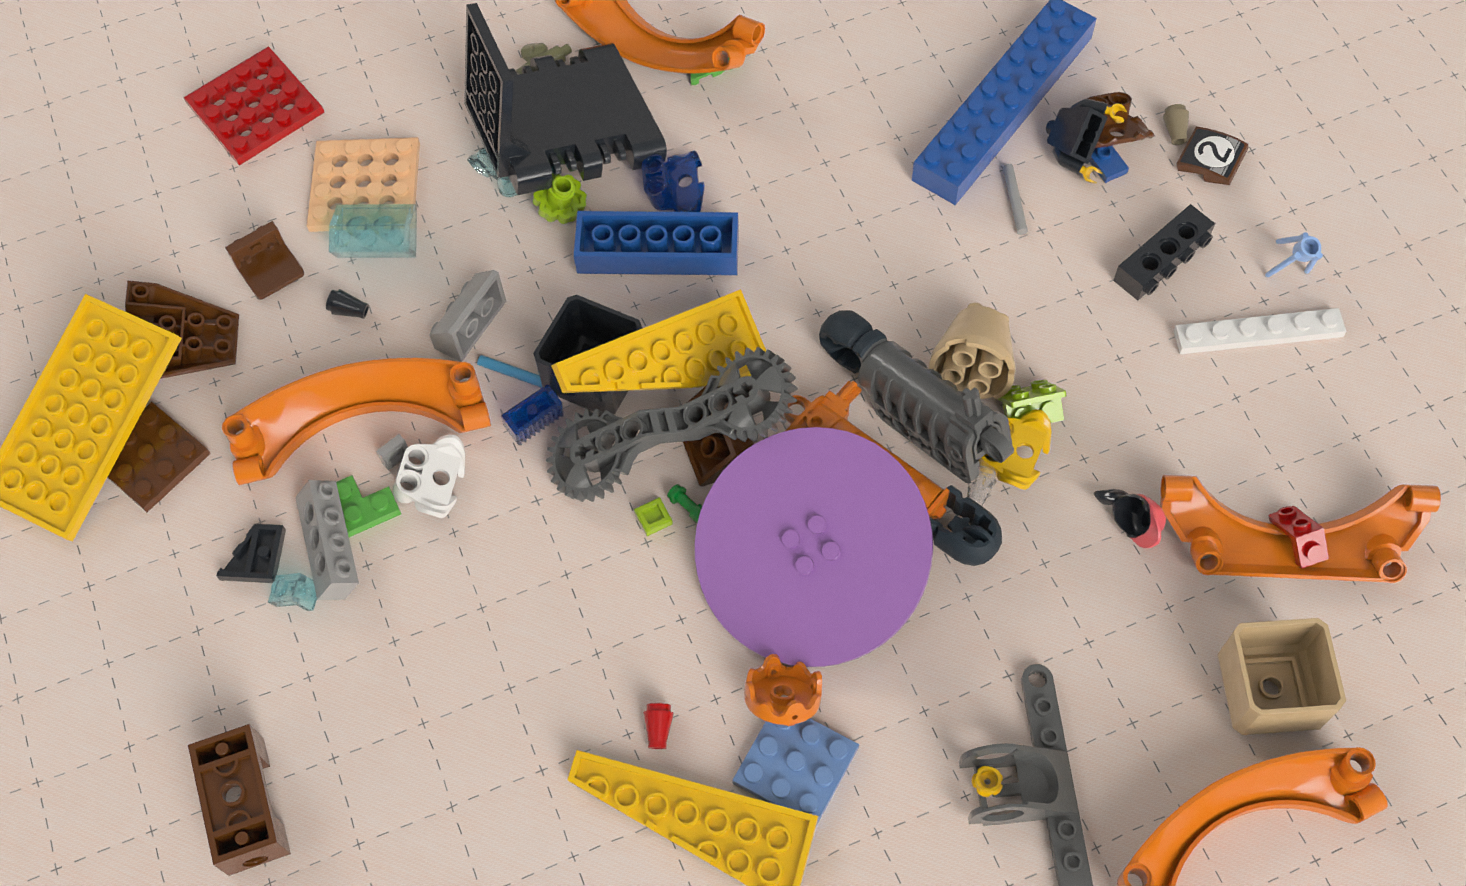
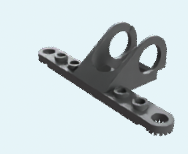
(1042, 782)

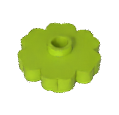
(560, 200)

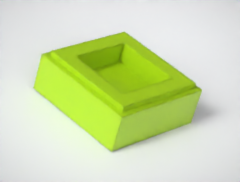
(653, 516)

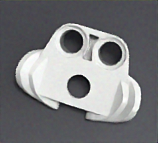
(444, 455)

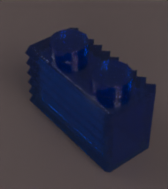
(533, 414)

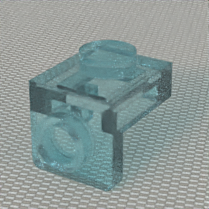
(293, 590)

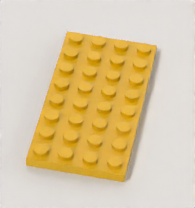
(81, 415)

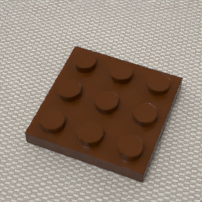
(155, 458)

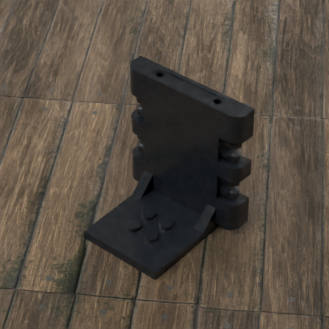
(554, 111)

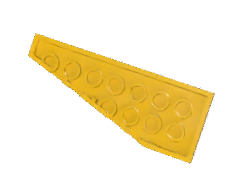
(667, 354)

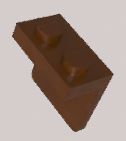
(265, 261)

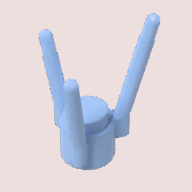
(1306, 249)

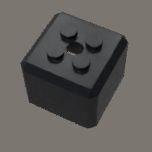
(576, 329)

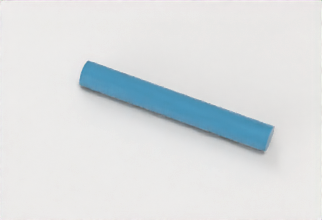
(509, 370)

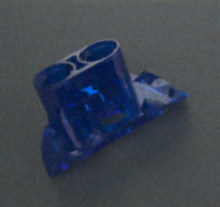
(663, 178)

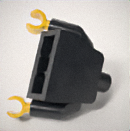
(1077, 133)

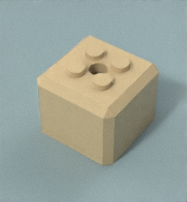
(1294, 657)

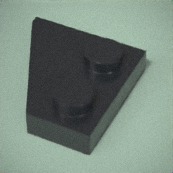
(256, 556)

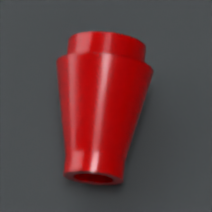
(658, 723)

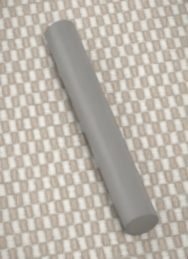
(1015, 200)

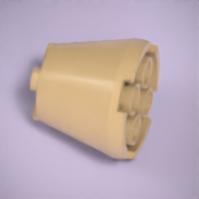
(977, 352)

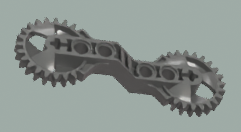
(672, 424)

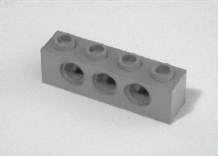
(326, 540)

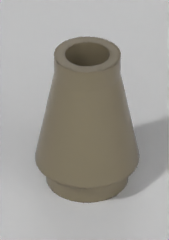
(1176, 121)

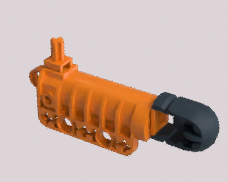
(980, 538)

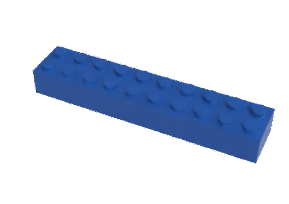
(1003, 100)

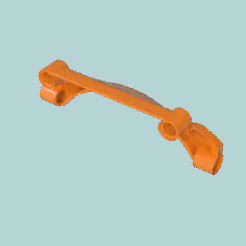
(1247, 547)

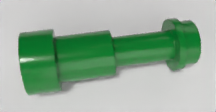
(678, 495)

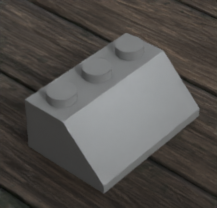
(469, 315)

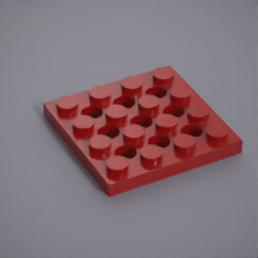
(250, 119)

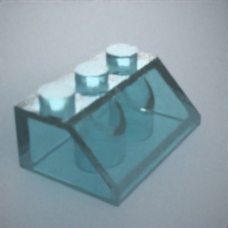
(373, 231)

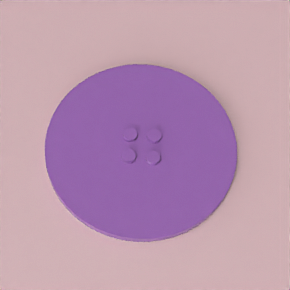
(814, 547)

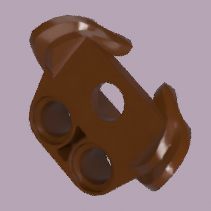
(1132, 128)

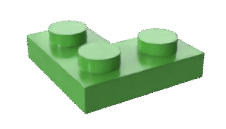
(368, 511)

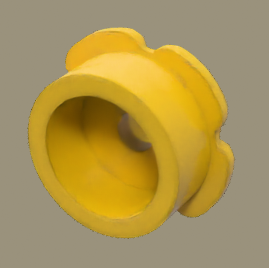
(991, 774)

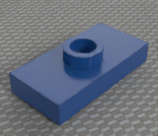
(1109, 163)

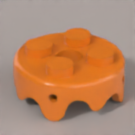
(771, 681)

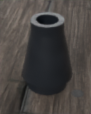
(344, 304)

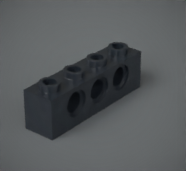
(1178, 239)

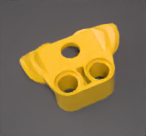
(1032, 431)

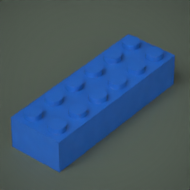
(656, 243)

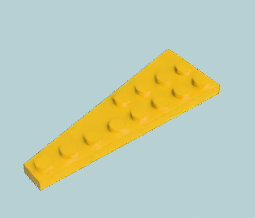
(730, 831)

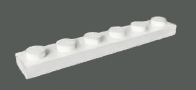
(1259, 331)

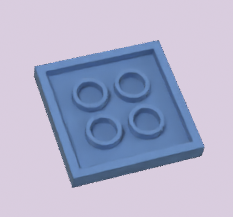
(796, 765)

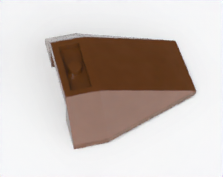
(206, 329)

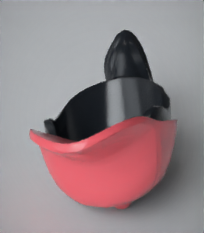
(1136, 515)

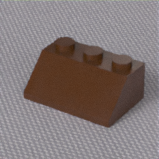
(713, 453)

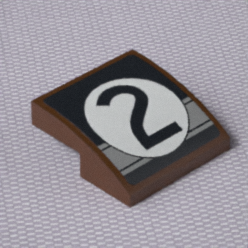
(1213, 155)

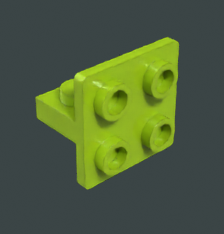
(1039, 396)

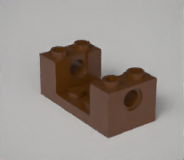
(245, 830)

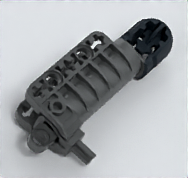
(916, 400)

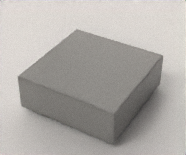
(392, 452)

